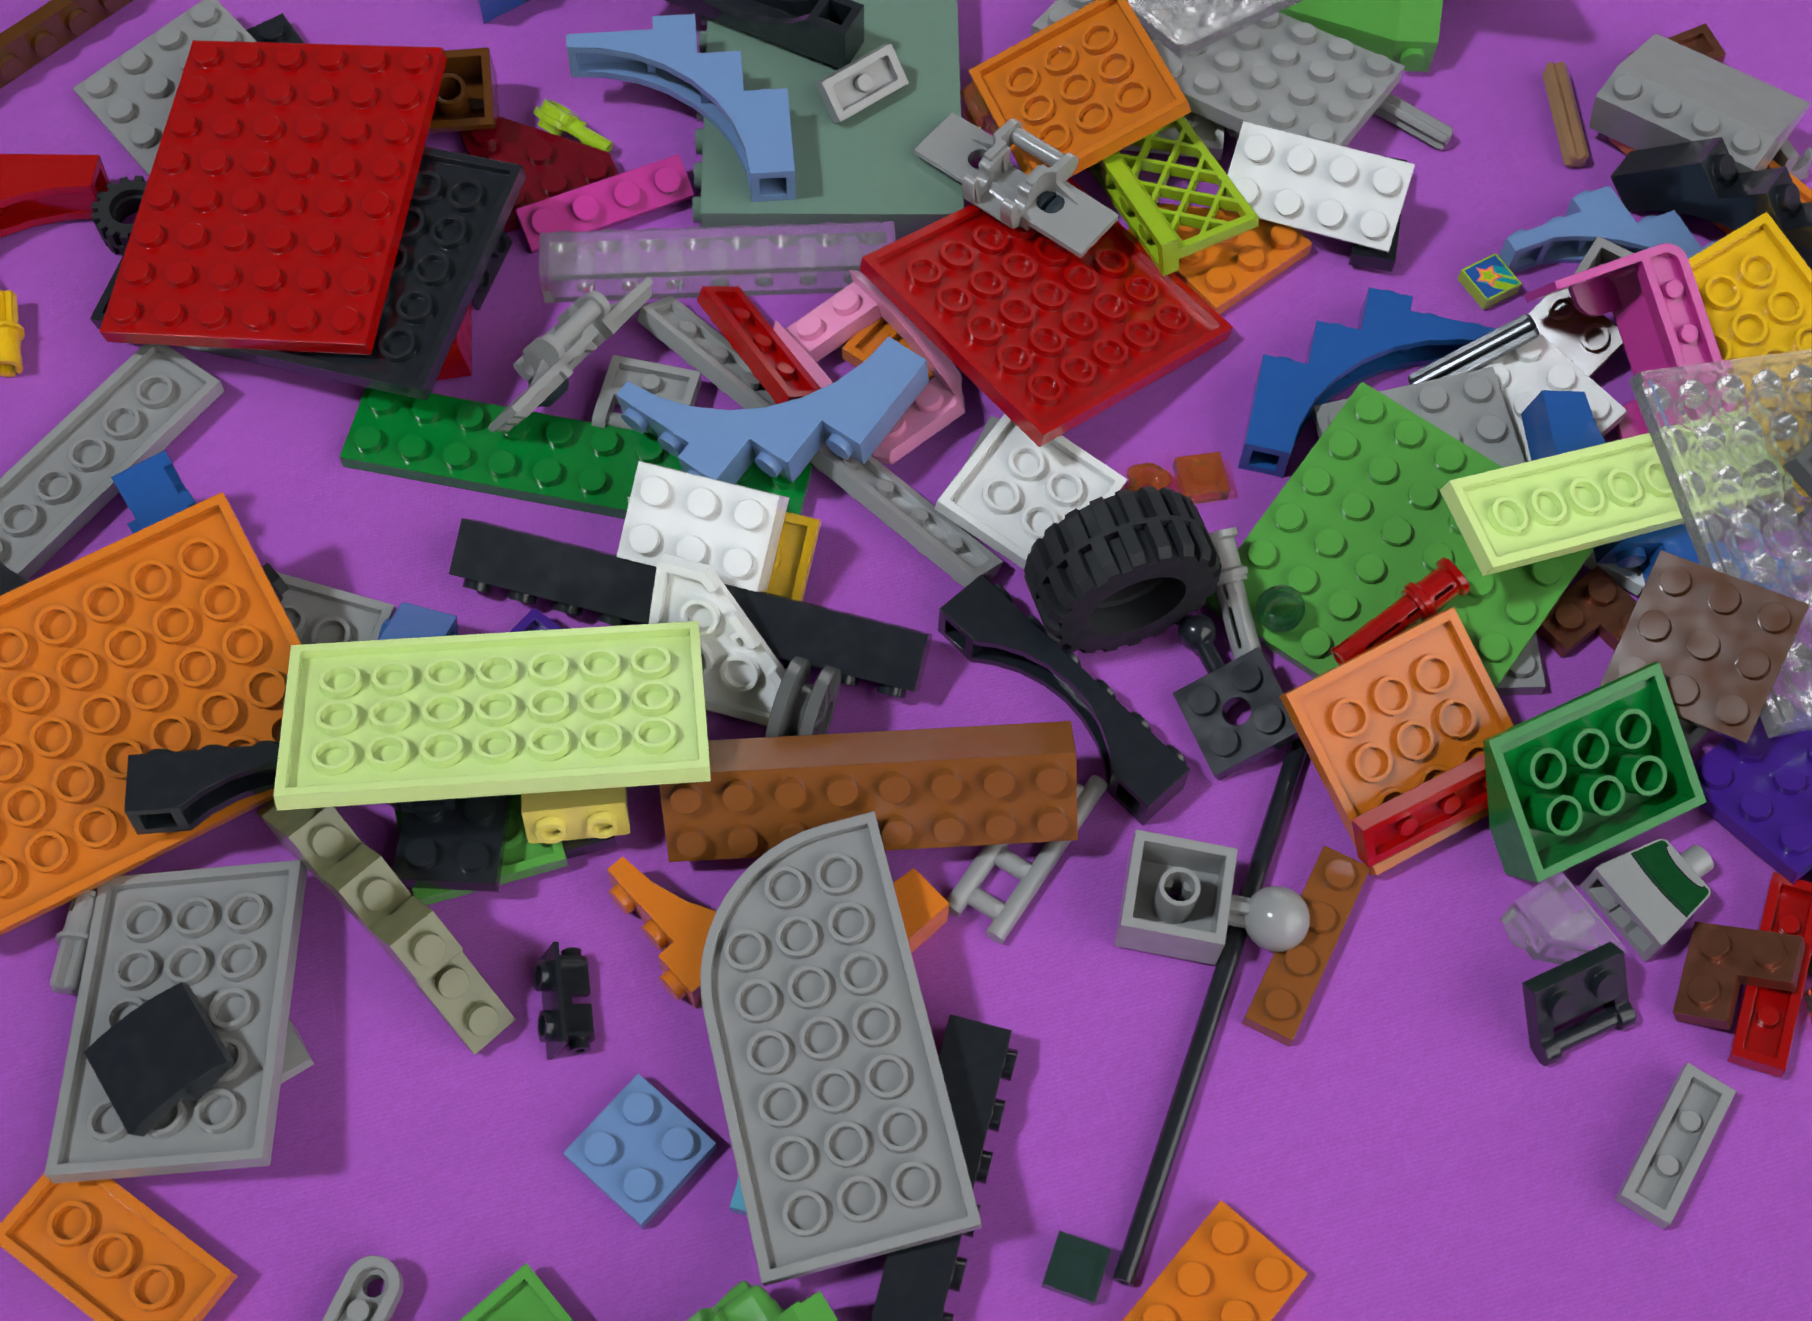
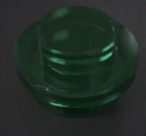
(1280, 608)

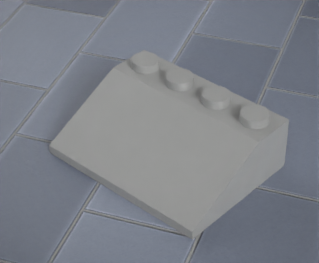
(1681, 96)

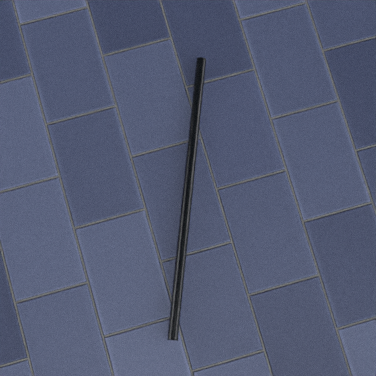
(1206, 1025)

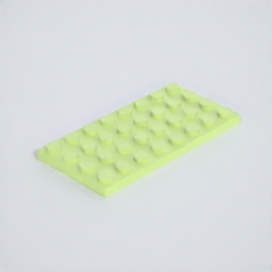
(492, 715)

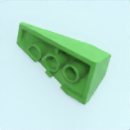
(1394, 28)

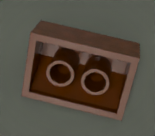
(467, 92)

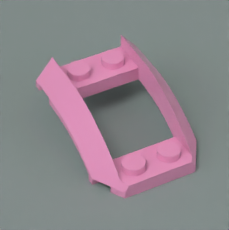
(839, 321)

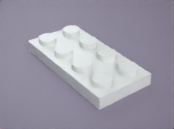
(1320, 186)

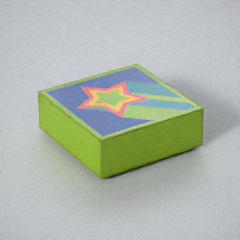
(1489, 281)

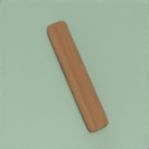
(1565, 114)

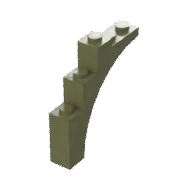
(393, 918)

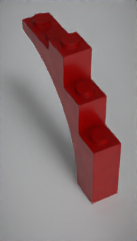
(48, 189)

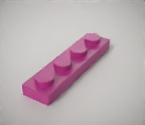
(607, 201)

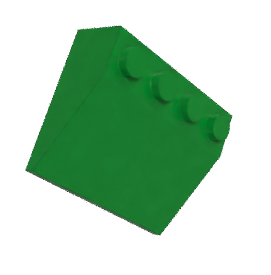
(1588, 775)

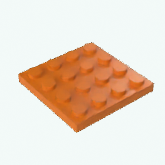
(1083, 85)
(1398, 720)

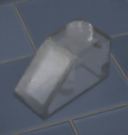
(1556, 923)

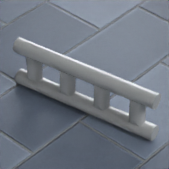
(1030, 875)

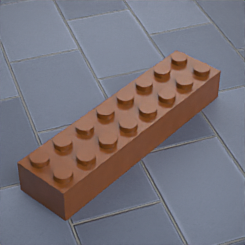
(920, 782)

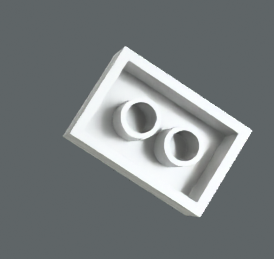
(705, 523)

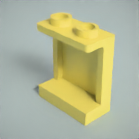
(575, 814)

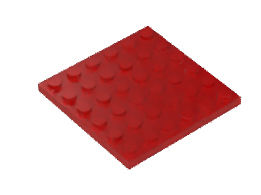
(1038, 324)

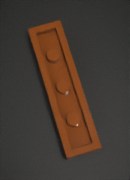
(1295, 973)

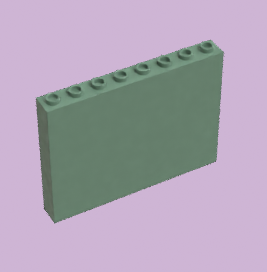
(849, 167)

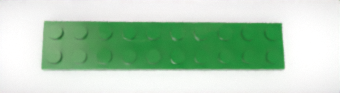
(536, 461)

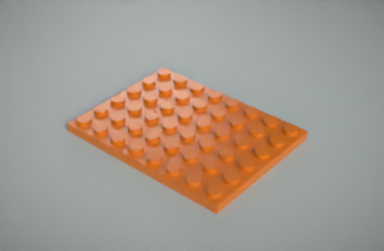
(118, 656)

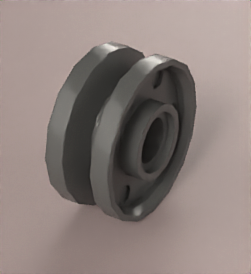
(803, 706)

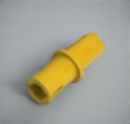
(10, 335)

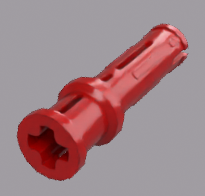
(1417, 603)

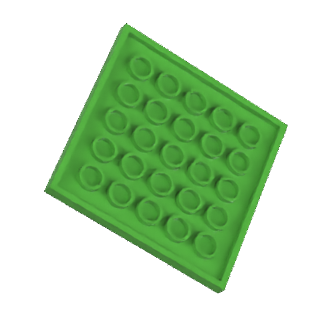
(1371, 519)

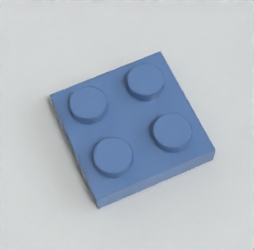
(640, 1151)

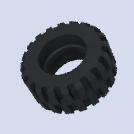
(1122, 569)

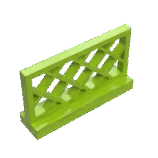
(1151, 223)

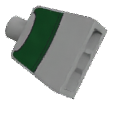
(1650, 892)

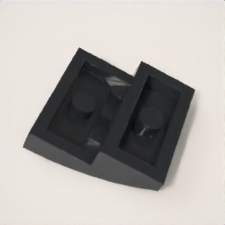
(158, 1057)

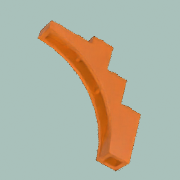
(685, 925)

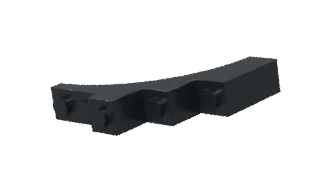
(1704, 183)

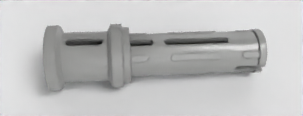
(1233, 596)

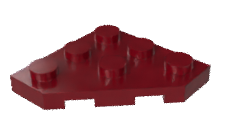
(549, 160)

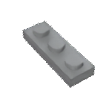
(1675, 1145)

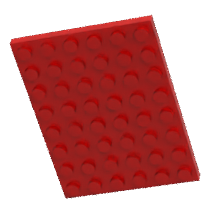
(277, 197)

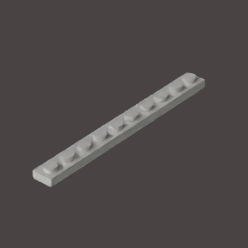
(869, 483)

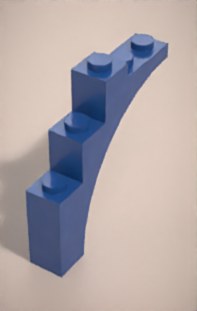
(1336, 359)
(1564, 423)

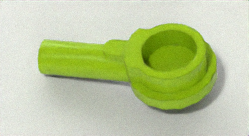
(558, 118)

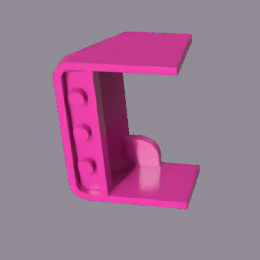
(1654, 311)

